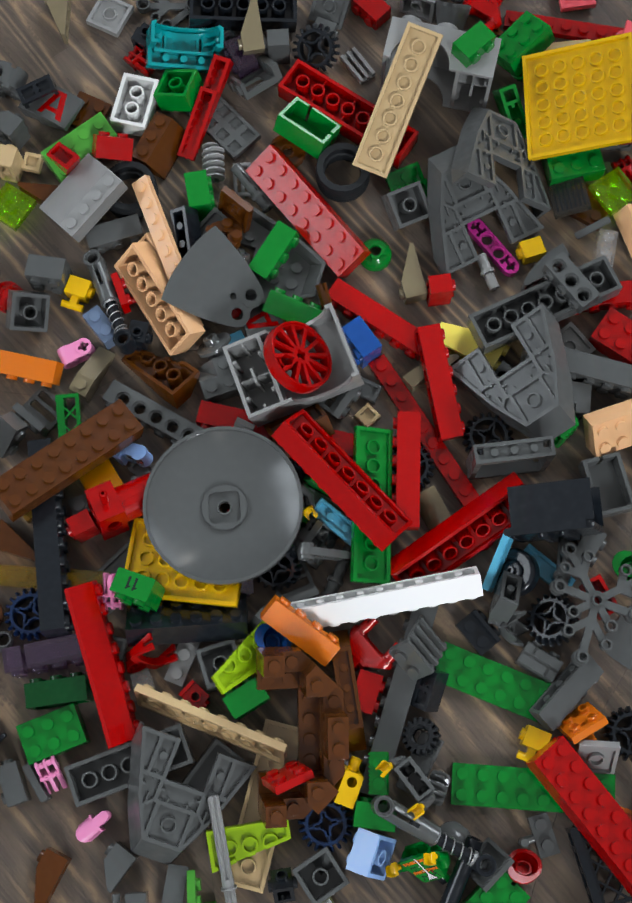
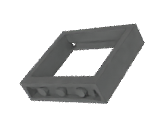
(510, 457)

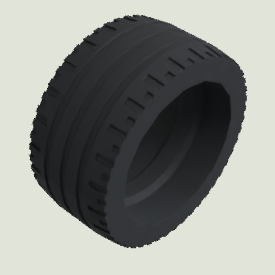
(125, 171)
(336, 192)

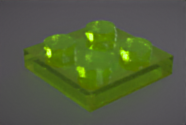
(612, 191)
(14, 206)

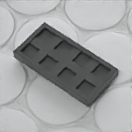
(231, 130)

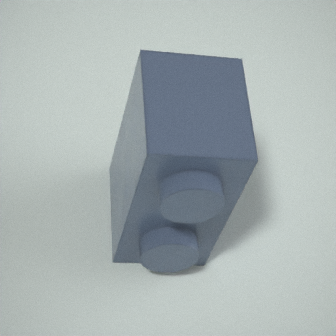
(100, 325)

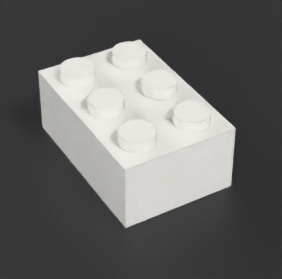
(134, 104)

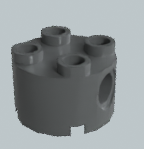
(11, 79)

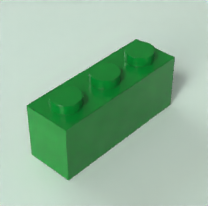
(274, 251)
(289, 307)

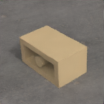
(10, 163)

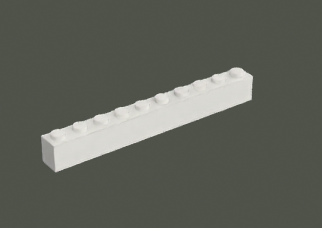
(393, 597)

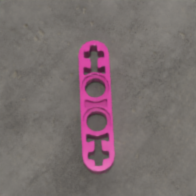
(495, 245)

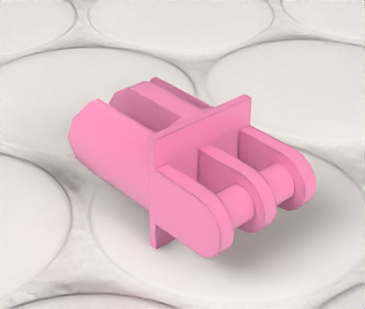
(107, 581)
(50, 773)
(92, 826)

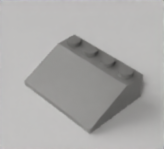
(83, 197)

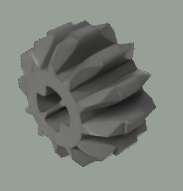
(440, 781)

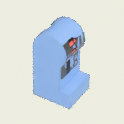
(134, 453)

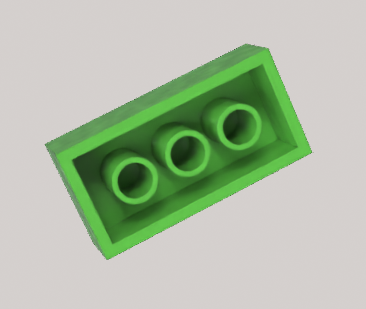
(79, 141)

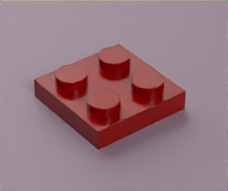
(287, 777)

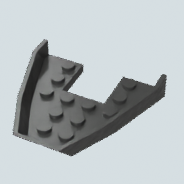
(496, 138)
(459, 204)
(296, 276)
(535, 393)
(163, 812)

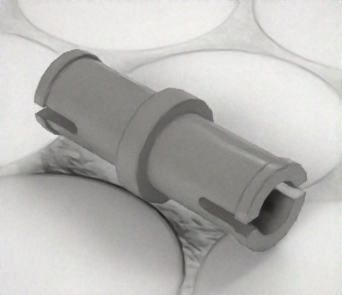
(487, 272)

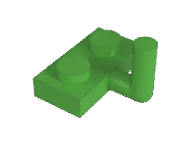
(193, 887)

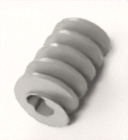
(213, 161)

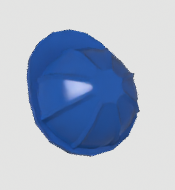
(268, 637)

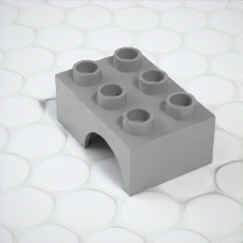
(459, 85)
(265, 397)

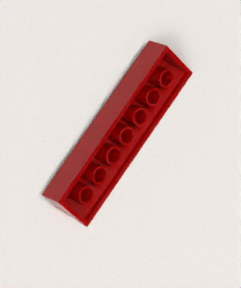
(341, 479)
(459, 535)
(102, 662)

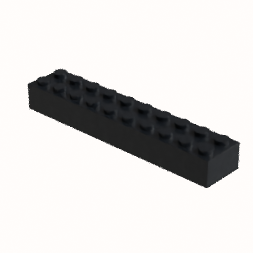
(51, 560)

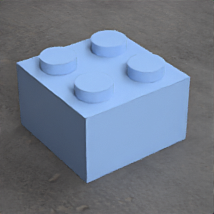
(370, 854)

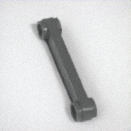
(307, 552)

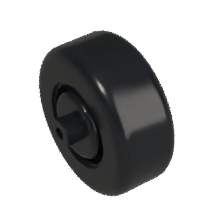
(524, 565)

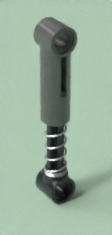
(109, 300)
(431, 835)

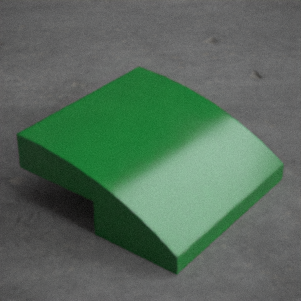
(406, 176)

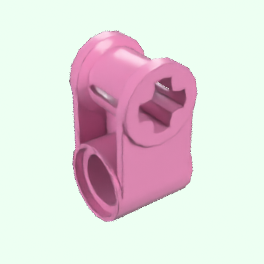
(74, 353)

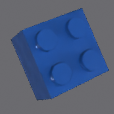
(362, 342)

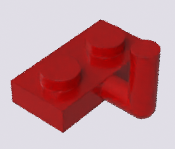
(125, 299)

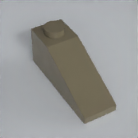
(61, 12)
(251, 35)
(412, 283)
(92, 373)

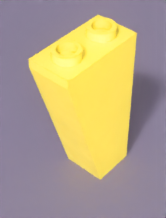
(461, 342)

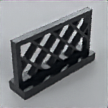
(588, 872)

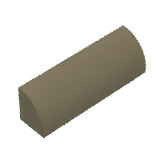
(432, 508)

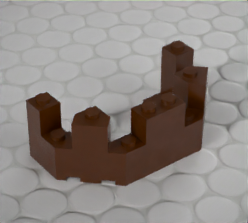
(321, 733)

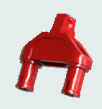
(487, 11)
(364, 651)

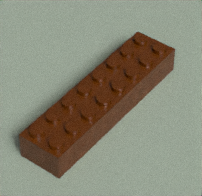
(67, 459)

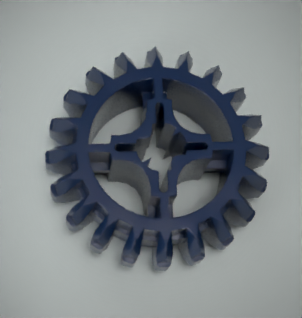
(15, 608)
(330, 842)

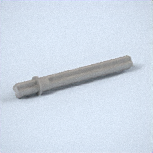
(227, 879)

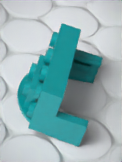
(182, 47)

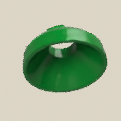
(380, 261)

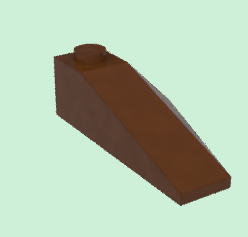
(168, 378)

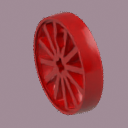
(296, 357)

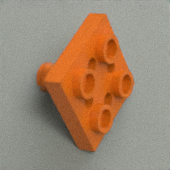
(582, 723)

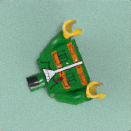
(423, 861)

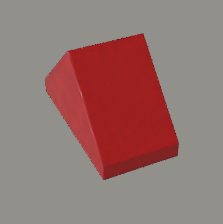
(64, 157)

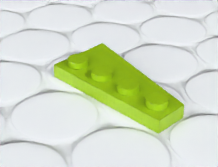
(238, 666)
(246, 840)

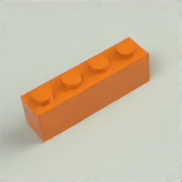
(30, 368)
(300, 630)

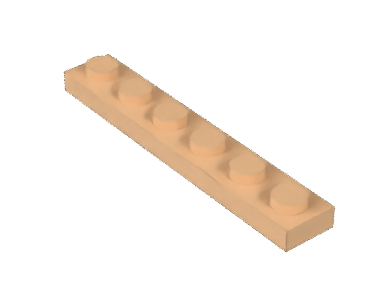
(157, 224)

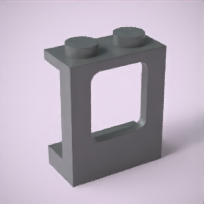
(268, 72)

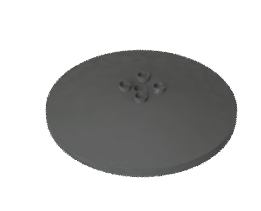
(216, 469)

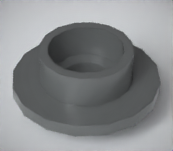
(213, 345)

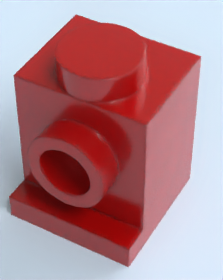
(191, 688)

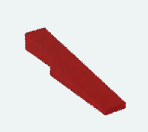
(205, 107)

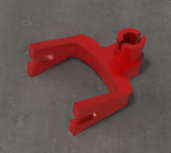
(137, 662)

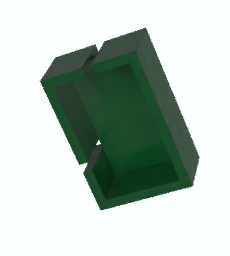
(58, 691)

